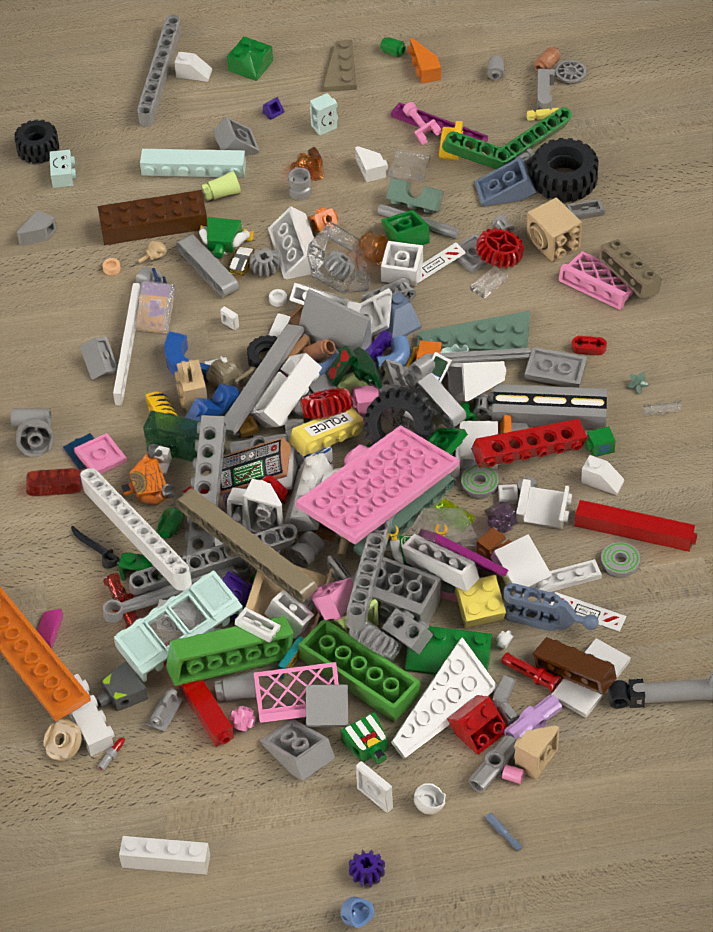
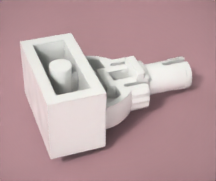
(296, 613)

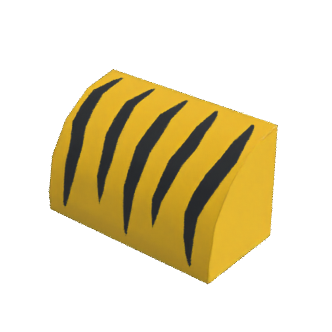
(159, 402)

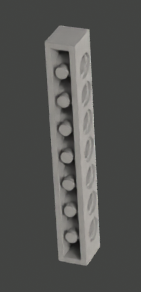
(208, 426)

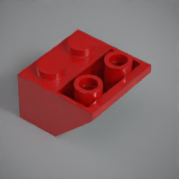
(478, 723)

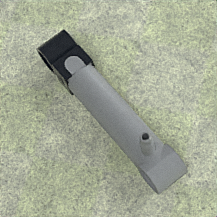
(637, 693)

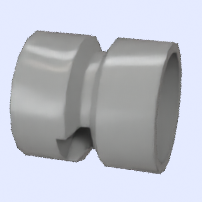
(299, 184)
(306, 549)

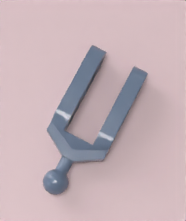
(560, 611)

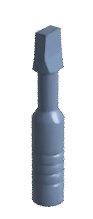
(501, 829)

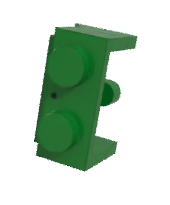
(133, 562)

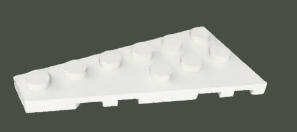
(451, 688)

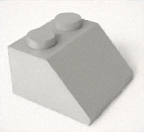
(235, 136)

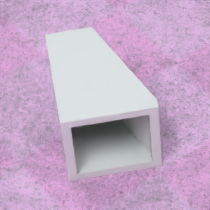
(474, 378)

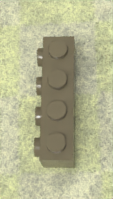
(630, 269)

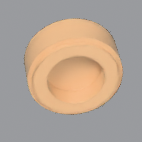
(111, 266)

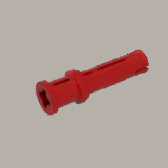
(539, 676)

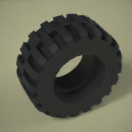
(565, 154)

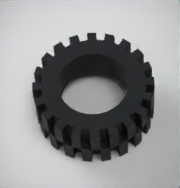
(400, 399)

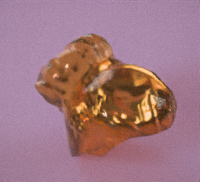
(373, 246)

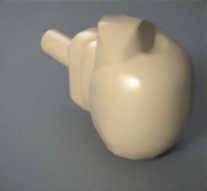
(155, 251)

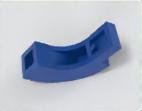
(175, 349)

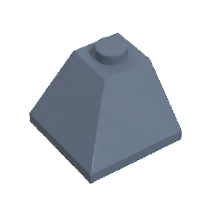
(402, 317)

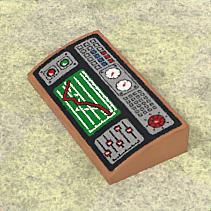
(255, 463)

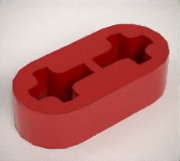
(589, 345)

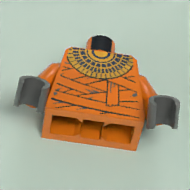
(148, 480)

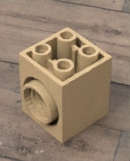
(554, 229)

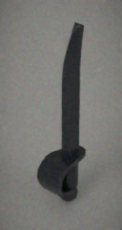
(112, 561)

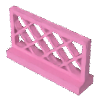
(594, 286)
(293, 711)

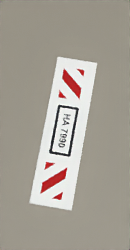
(440, 260)
(606, 617)

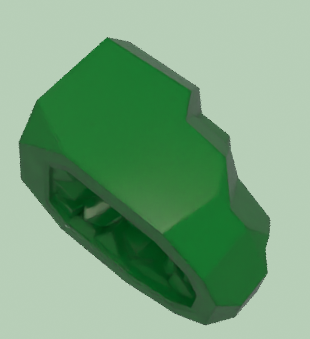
(169, 522)

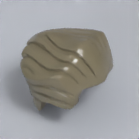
(222, 373)

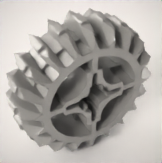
(377, 640)

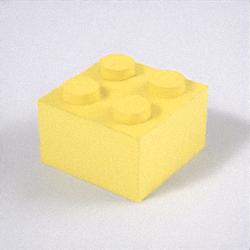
(481, 602)

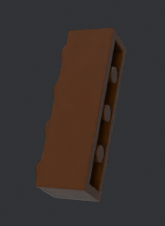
(575, 665)

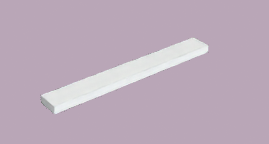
(127, 345)

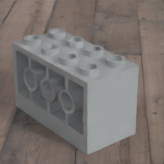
(406, 589)

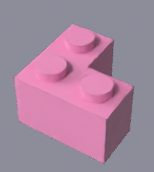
(362, 397)
(333, 598)

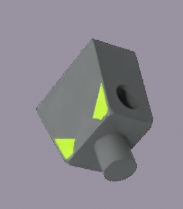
(122, 688)

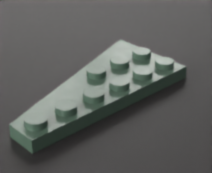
(486, 334)

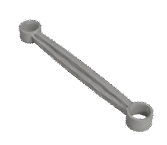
(163, 593)

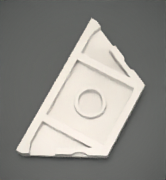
(379, 310)

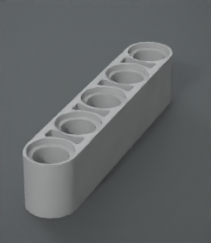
(207, 265)

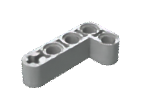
(441, 402)

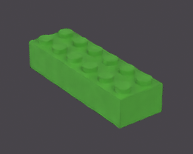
(225, 652)
(363, 670)

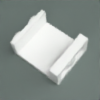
(543, 506)

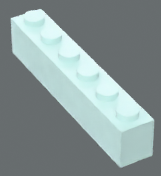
(192, 162)

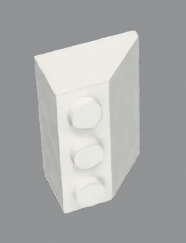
(262, 507)

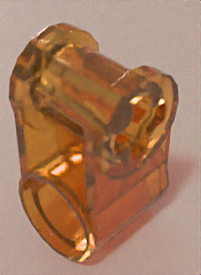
(312, 164)

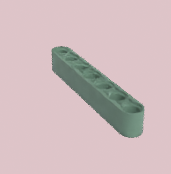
(407, 516)

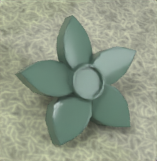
(639, 382)

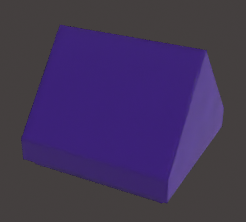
(272, 108)

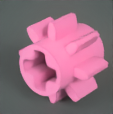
(243, 718)

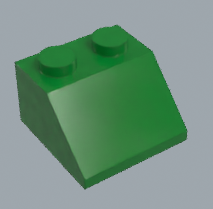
(406, 228)

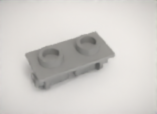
(165, 710)

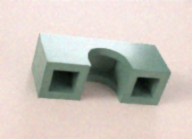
(400, 192)

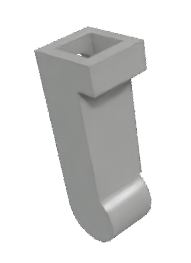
(544, 80)

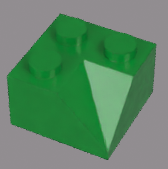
(250, 58)

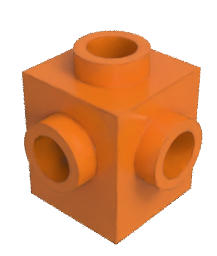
(322, 217)

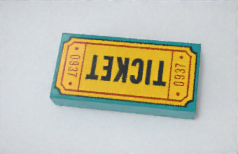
(291, 657)

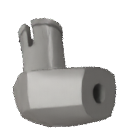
(501, 698)

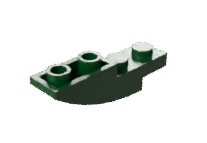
(365, 368)

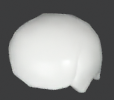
(429, 798)

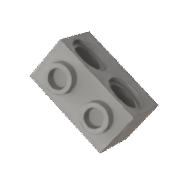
(392, 373)
(406, 632)

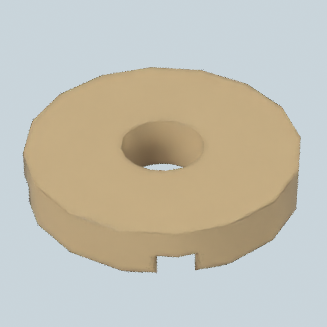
(69, 746)

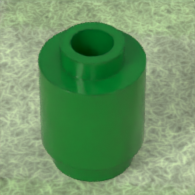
(392, 46)

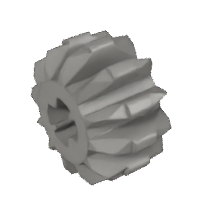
(264, 262)
(339, 264)

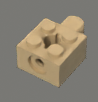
(190, 382)

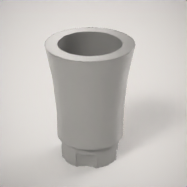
(236, 687)

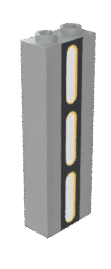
(549, 405)

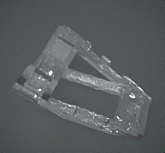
(358, 280)

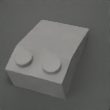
(299, 748)

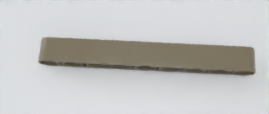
(247, 545)

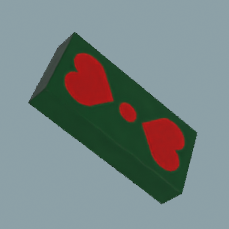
(341, 365)

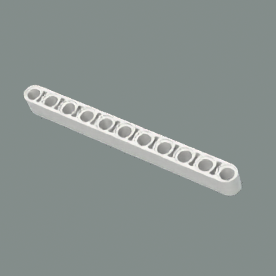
(136, 529)

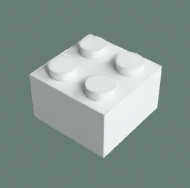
(402, 261)

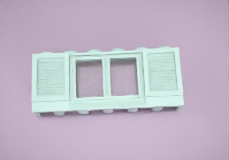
(185, 615)

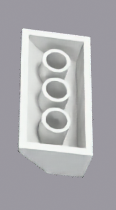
(290, 239)
(308, 477)

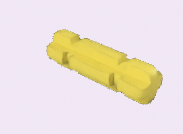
(539, 114)

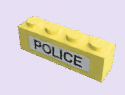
(325, 432)

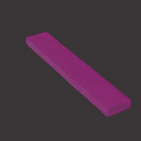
(398, 113)

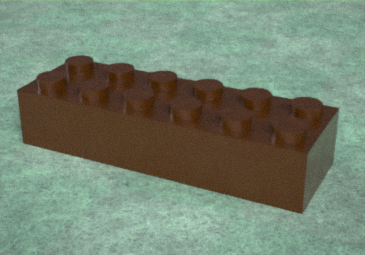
(152, 217)

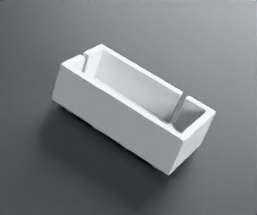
(284, 392)

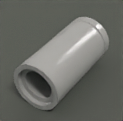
(19, 415)

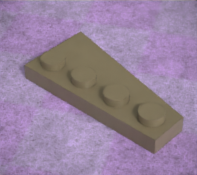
(341, 69)

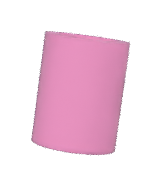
(513, 774)

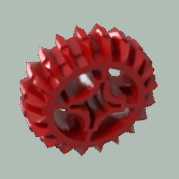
(499, 248)
(326, 403)

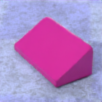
(50, 625)

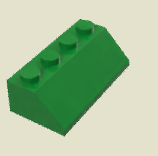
(442, 644)

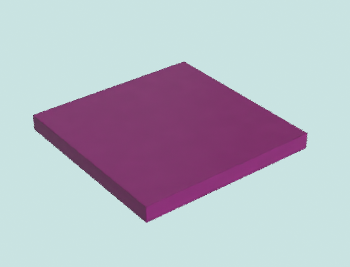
(479, 560)

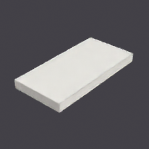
(580, 698)

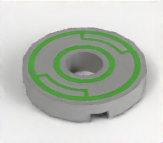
(477, 490)
(622, 550)

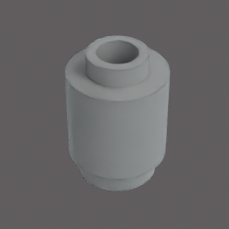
(495, 68)

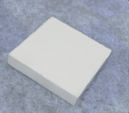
(374, 787)

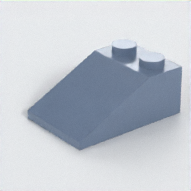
(506, 184)

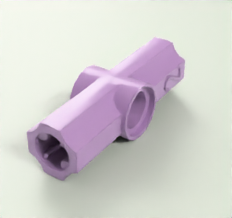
(534, 717)

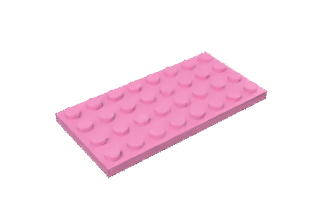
(377, 484)

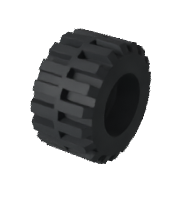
(36, 141)

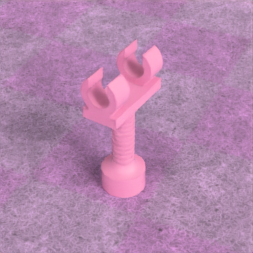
(411, 110)

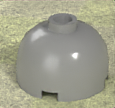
(34, 437)

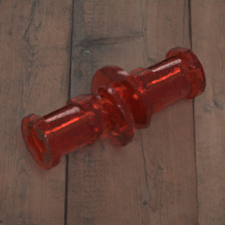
(119, 593)

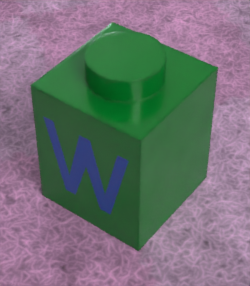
(600, 442)

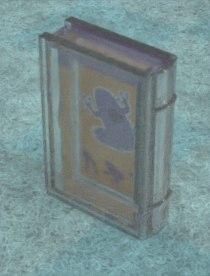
(154, 307)

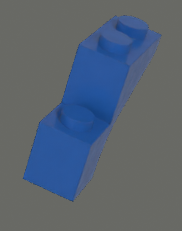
(219, 403)

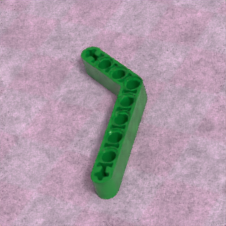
(456, 143)

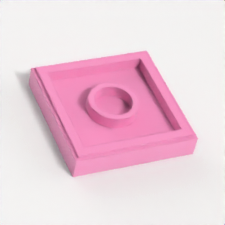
(100, 454)

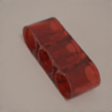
(53, 482)

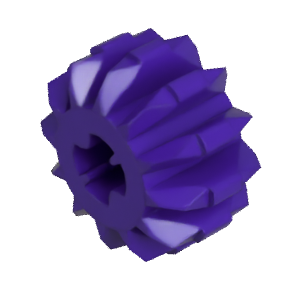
(366, 860)

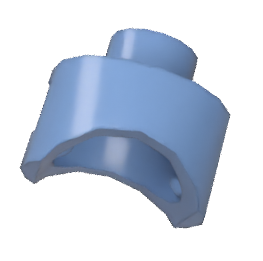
(357, 912)

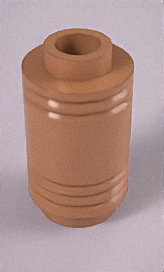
(547, 59)
(320, 350)

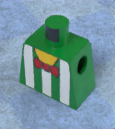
(366, 739)

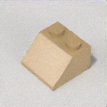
(536, 750)

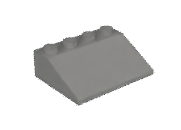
(330, 320)

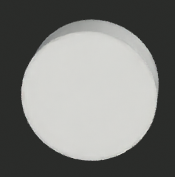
(278, 297)

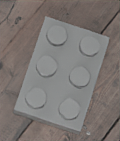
(555, 367)

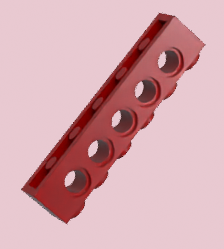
(528, 443)

